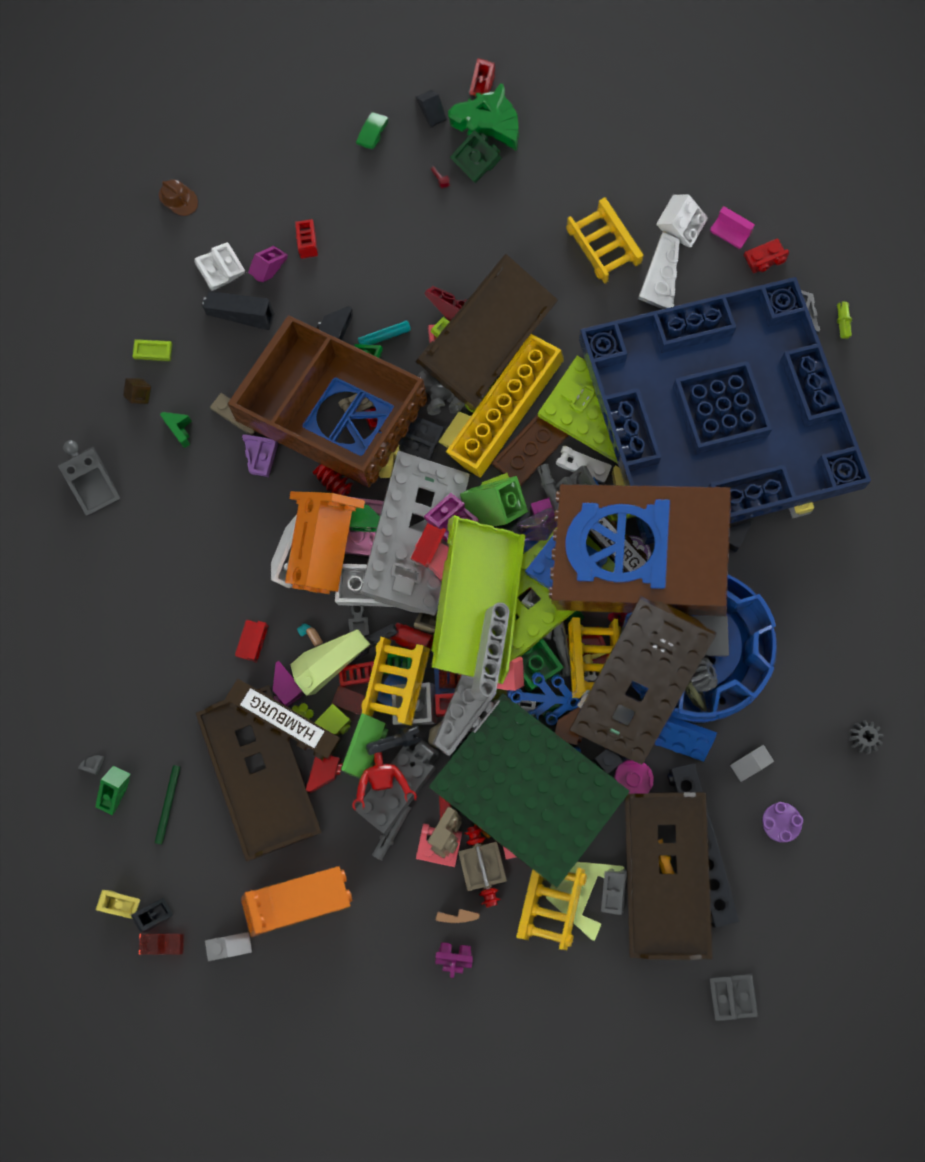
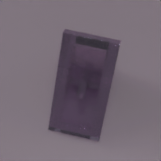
(538, 526)

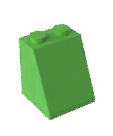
(496, 501)

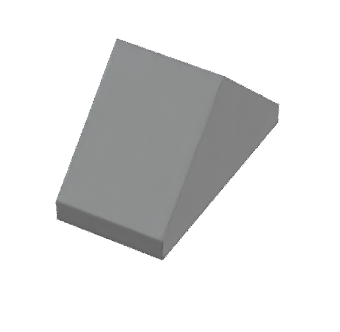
(752, 763)

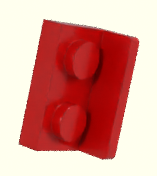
(766, 255)

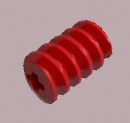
(333, 480)

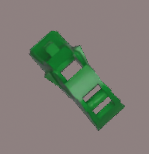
(488, 114)

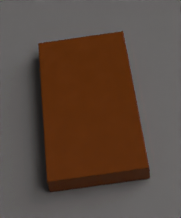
(529, 449)

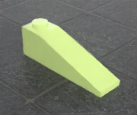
(321, 664)

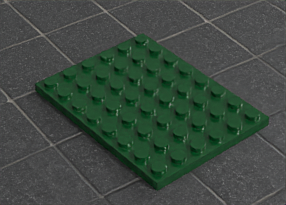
(529, 790)

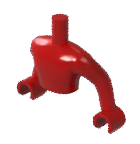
(381, 778)

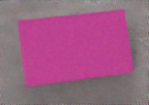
(732, 227)

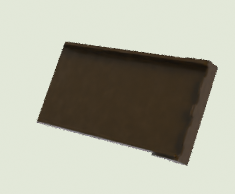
(487, 332)

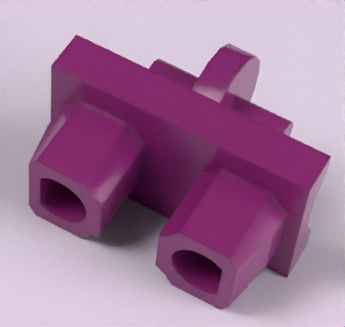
(454, 962)

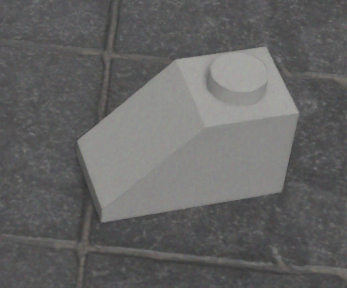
(228, 946)

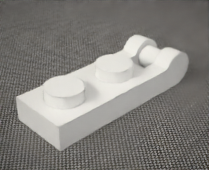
(597, 468)

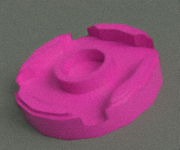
(634, 777)

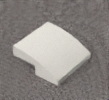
(219, 266)

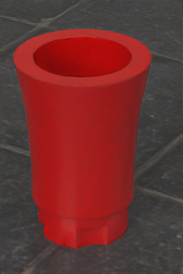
(409, 637)

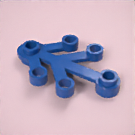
(548, 698)

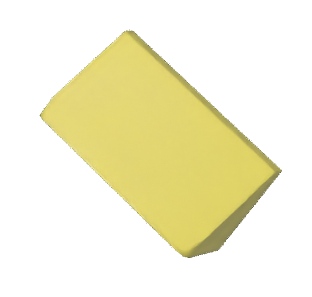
(454, 429)

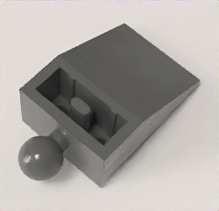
(88, 482)

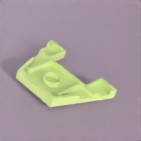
(592, 870)

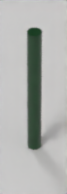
(167, 804)

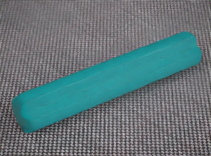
(385, 333)

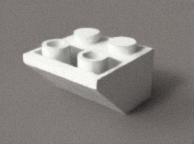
(682, 219)

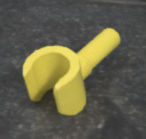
(588, 658)

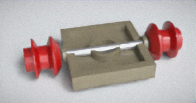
(482, 866)

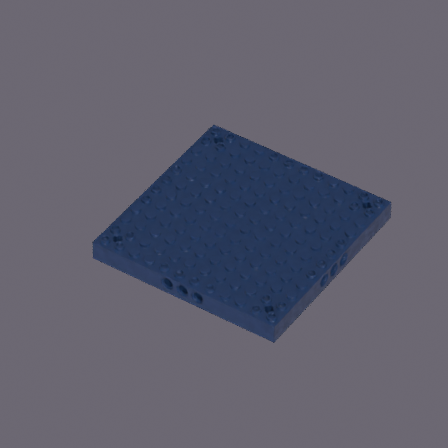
(726, 399)

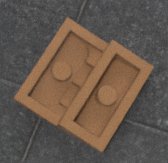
(463, 916)

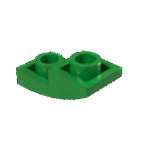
(371, 130)

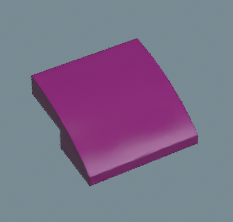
(445, 510)

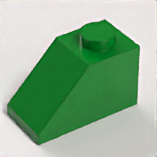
(364, 520)
(112, 789)

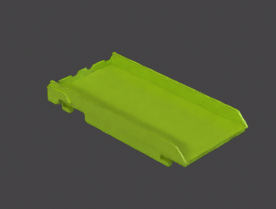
(477, 574)

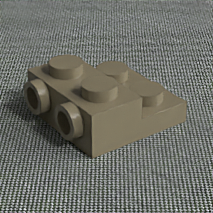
(443, 839)

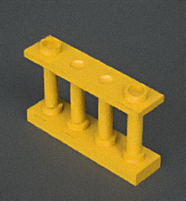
(614, 226)
(577, 649)
(409, 694)
(531, 908)

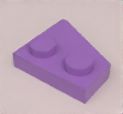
(260, 454)

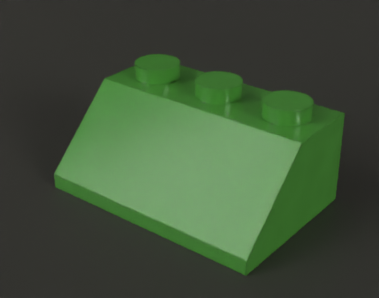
(357, 758)

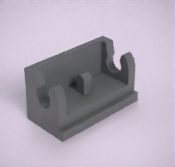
(614, 891)

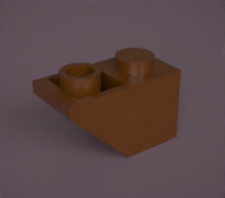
(563, 728)

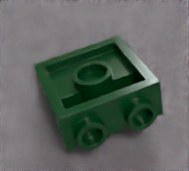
(476, 156)

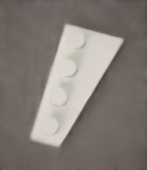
(660, 279)

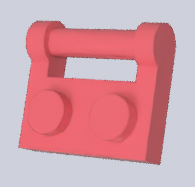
(426, 854)

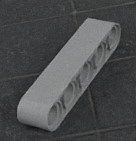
(484, 658)

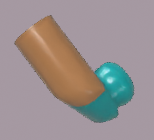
(311, 632)

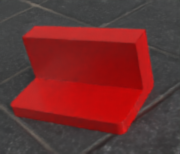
(427, 545)
(251, 640)

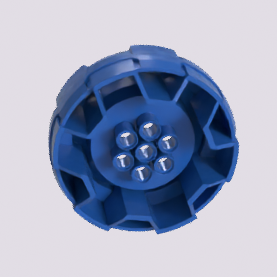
(749, 660)

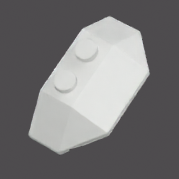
(281, 557)

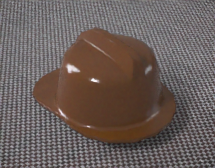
(178, 197)

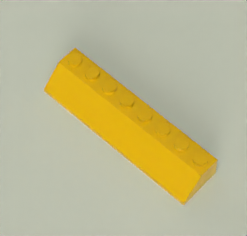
(505, 405)

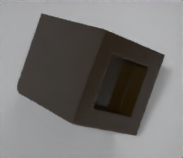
(137, 390)

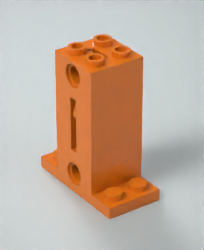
(319, 540)
(295, 901)

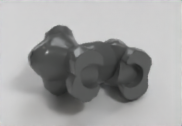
(438, 394)

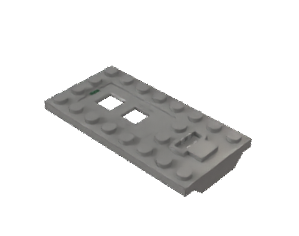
(389, 571)

